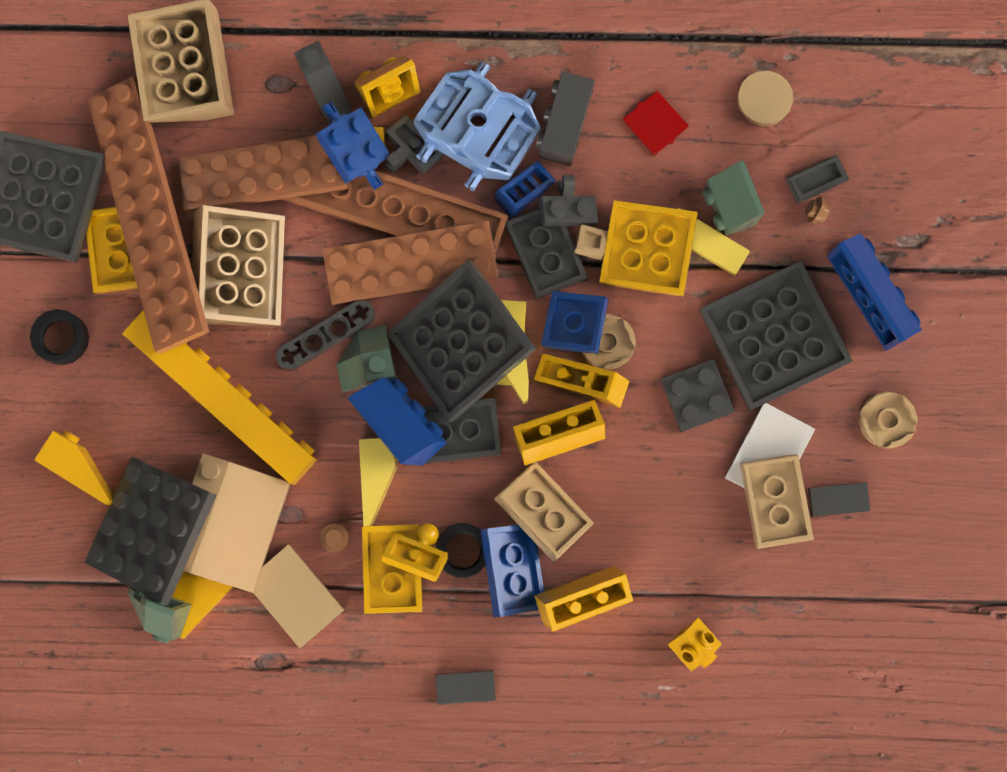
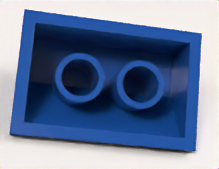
(398, 421)

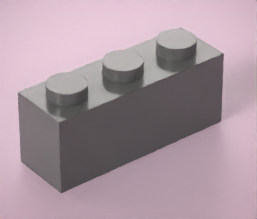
(565, 118)

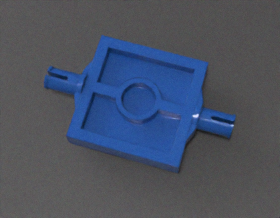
(352, 145)

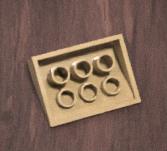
(181, 63)
(238, 265)
(238, 524)

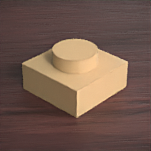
(591, 242)

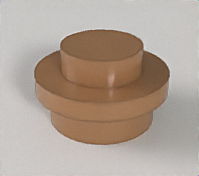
(817, 210)
(334, 538)

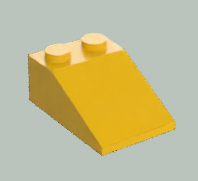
(388, 85)

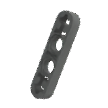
(323, 331)

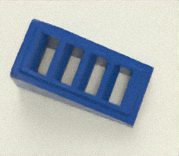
(511, 201)

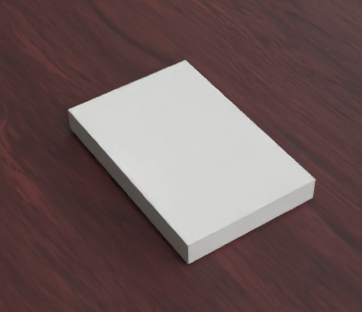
(770, 436)

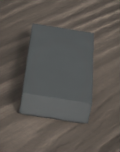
(817, 179)
(839, 499)
(465, 687)

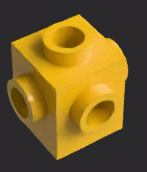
(695, 645)

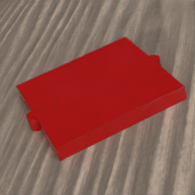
(655, 123)

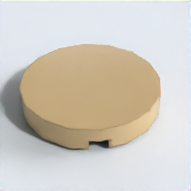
(765, 98)
(615, 346)
(887, 420)

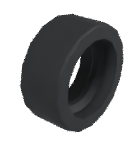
(41, 325)
(443, 540)

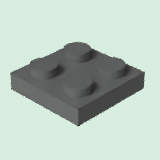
(697, 395)

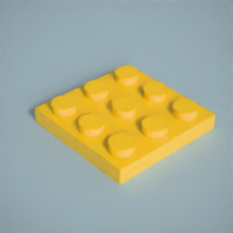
(648, 248)

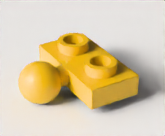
(418, 555)

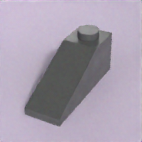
(322, 78)

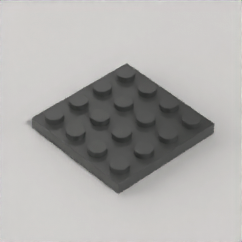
(46, 195)
(775, 335)
(461, 341)
(150, 530)

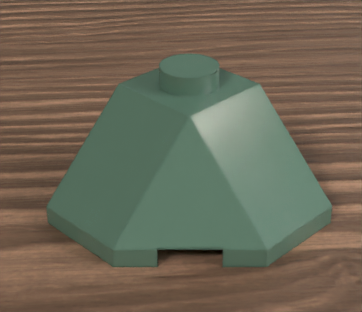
(366, 359)
(161, 620)

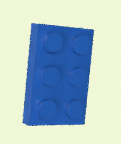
(512, 570)

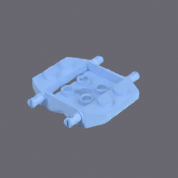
(469, 142)

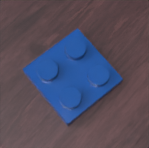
(575, 322)

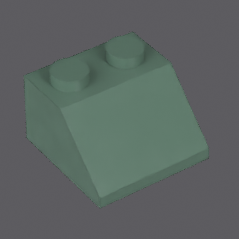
(733, 200)

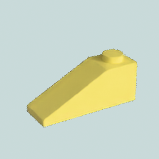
(377, 472)

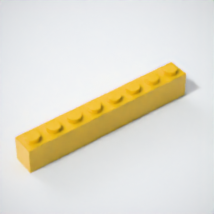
(228, 403)

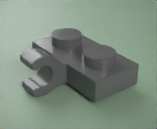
(408, 144)
(567, 208)

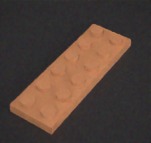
(257, 174)
(407, 262)

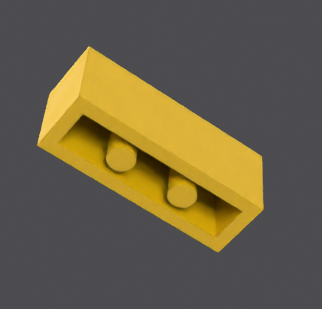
(559, 432)
(583, 598)

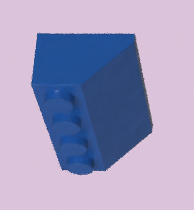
(874, 291)

